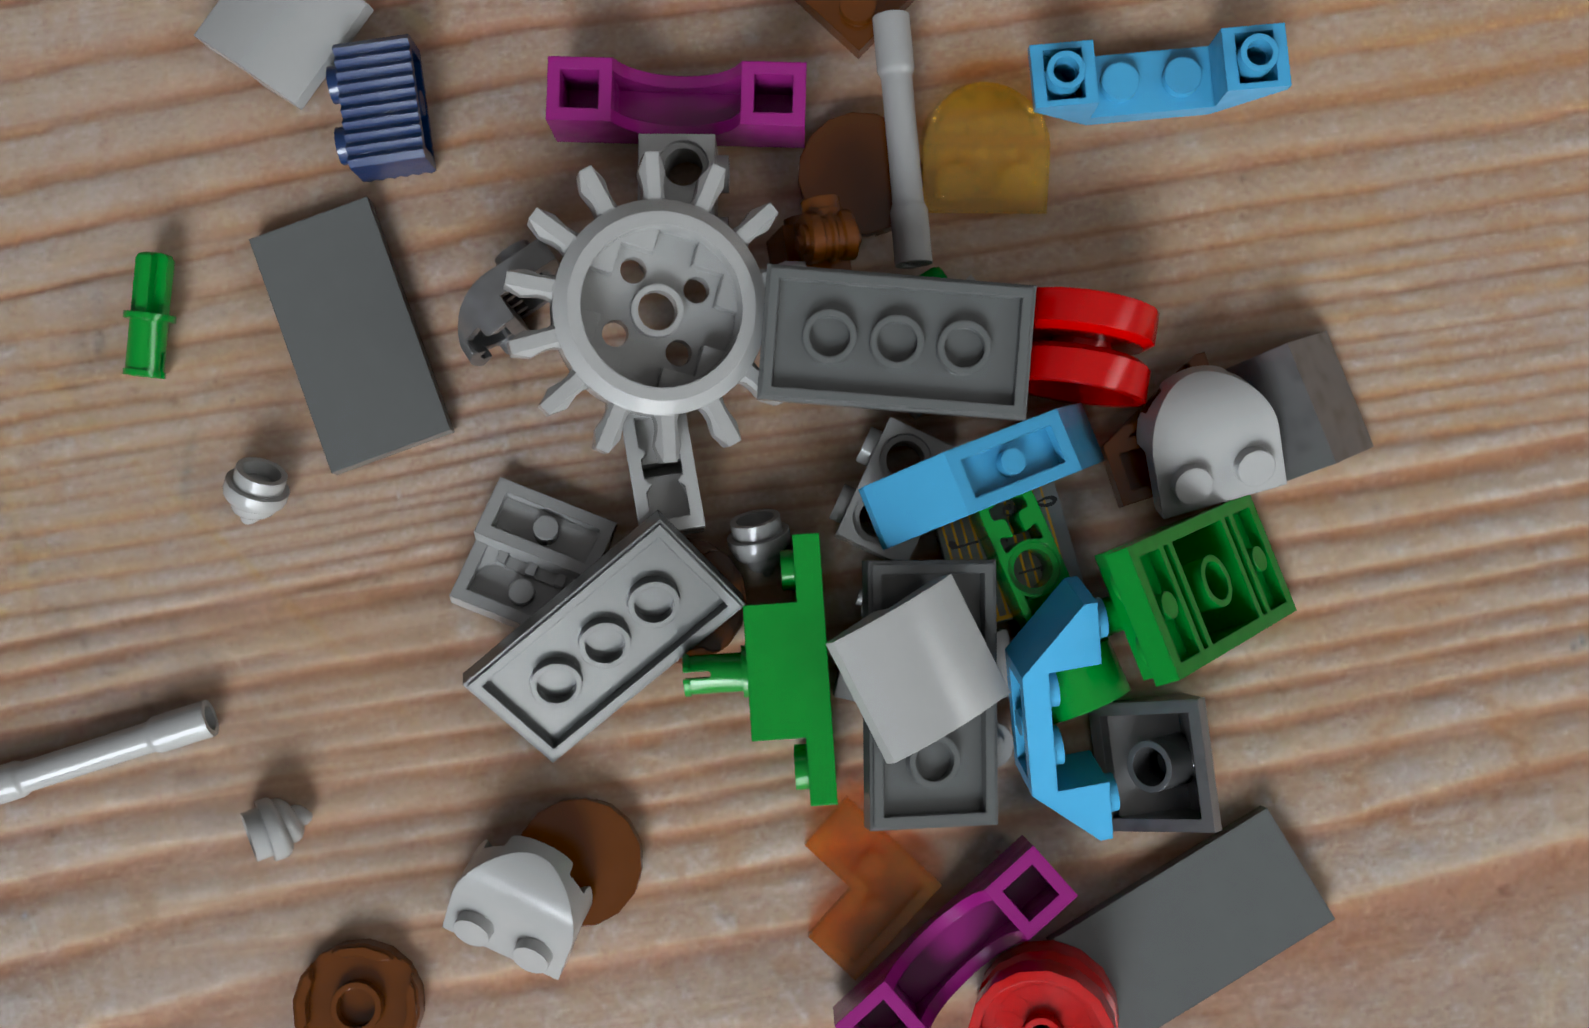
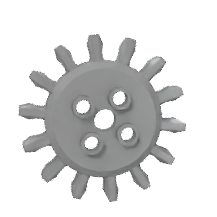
(672, 246)

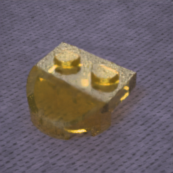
(985, 153)

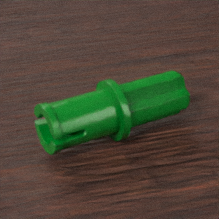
(149, 315)

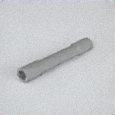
(908, 209)
(157, 734)

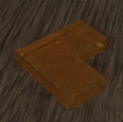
(882, 893)

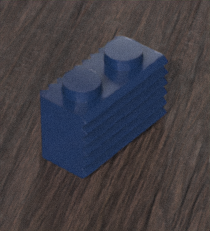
(381, 108)

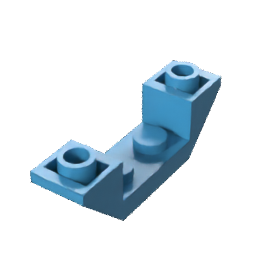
(1159, 84)
(981, 474)
(1056, 639)

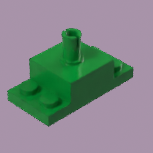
(1194, 589)
(784, 671)

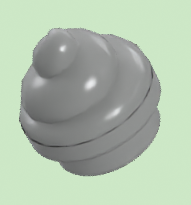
(256, 489)
(758, 539)
(274, 827)

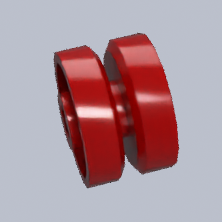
(1086, 347)
(1045, 988)

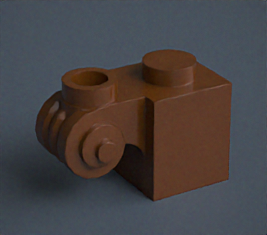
(819, 236)

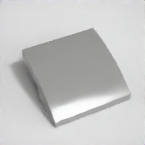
(283, 40)
(527, 553)
(918, 669)

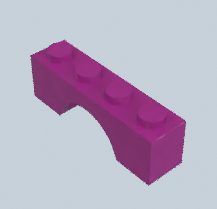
(614, 103)
(989, 915)

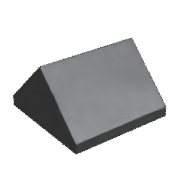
(1310, 401)
(1159, 762)

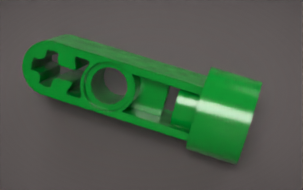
(1080, 688)

